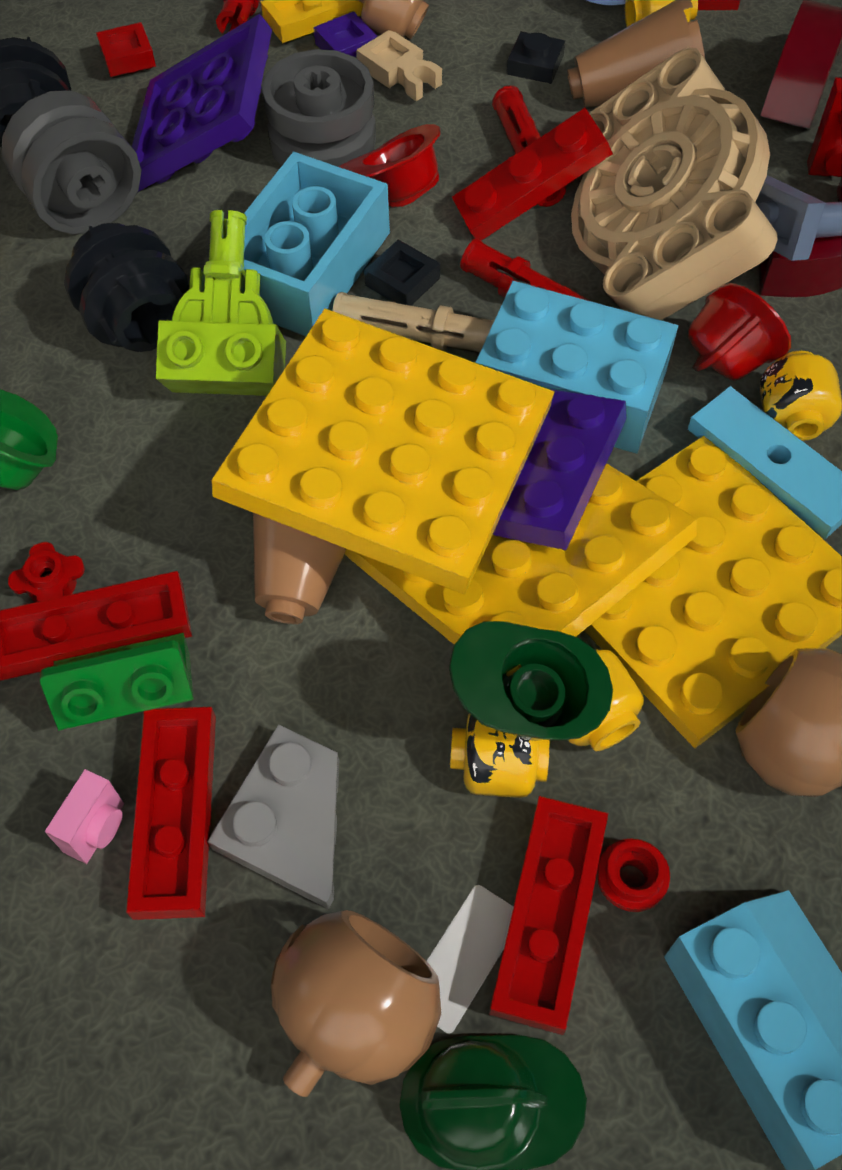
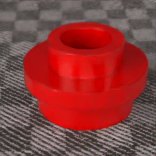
(644, 857)

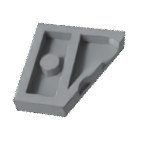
(286, 817)

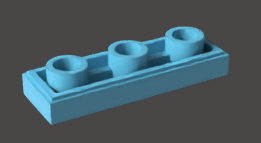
(775, 457)

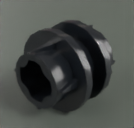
(26, 73)
(124, 284)

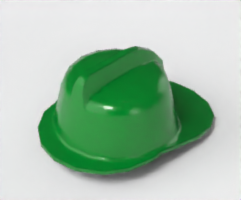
(26, 441)

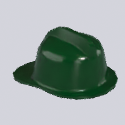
(553, 696)
(493, 1103)

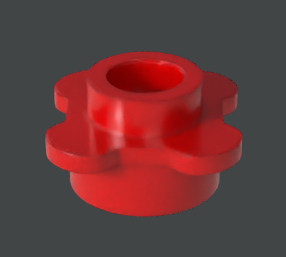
(57, 584)

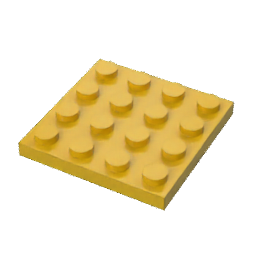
(386, 449)
(614, 549)
(727, 603)

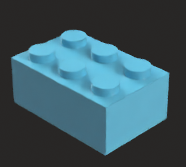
(312, 237)
(582, 350)

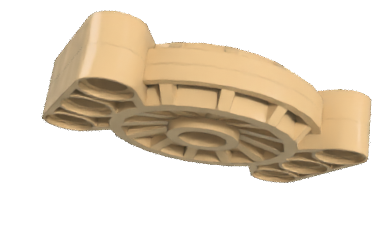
(678, 193)

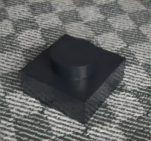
(535, 57)
(402, 273)

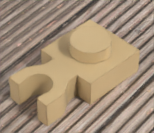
(397, 60)

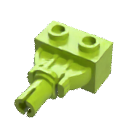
(221, 326)

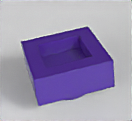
(343, 34)

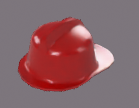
(403, 163)
(737, 332)

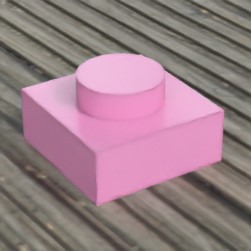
(87, 817)

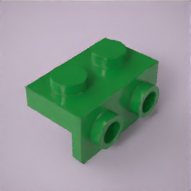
(118, 681)

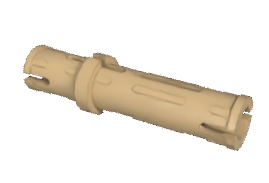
(426, 325)

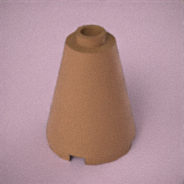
(632, 53)
(291, 570)

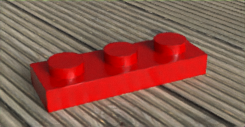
(532, 174)
(91, 622)
(172, 814)
(550, 916)

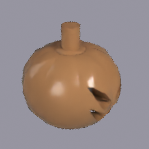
(796, 725)
(353, 1001)

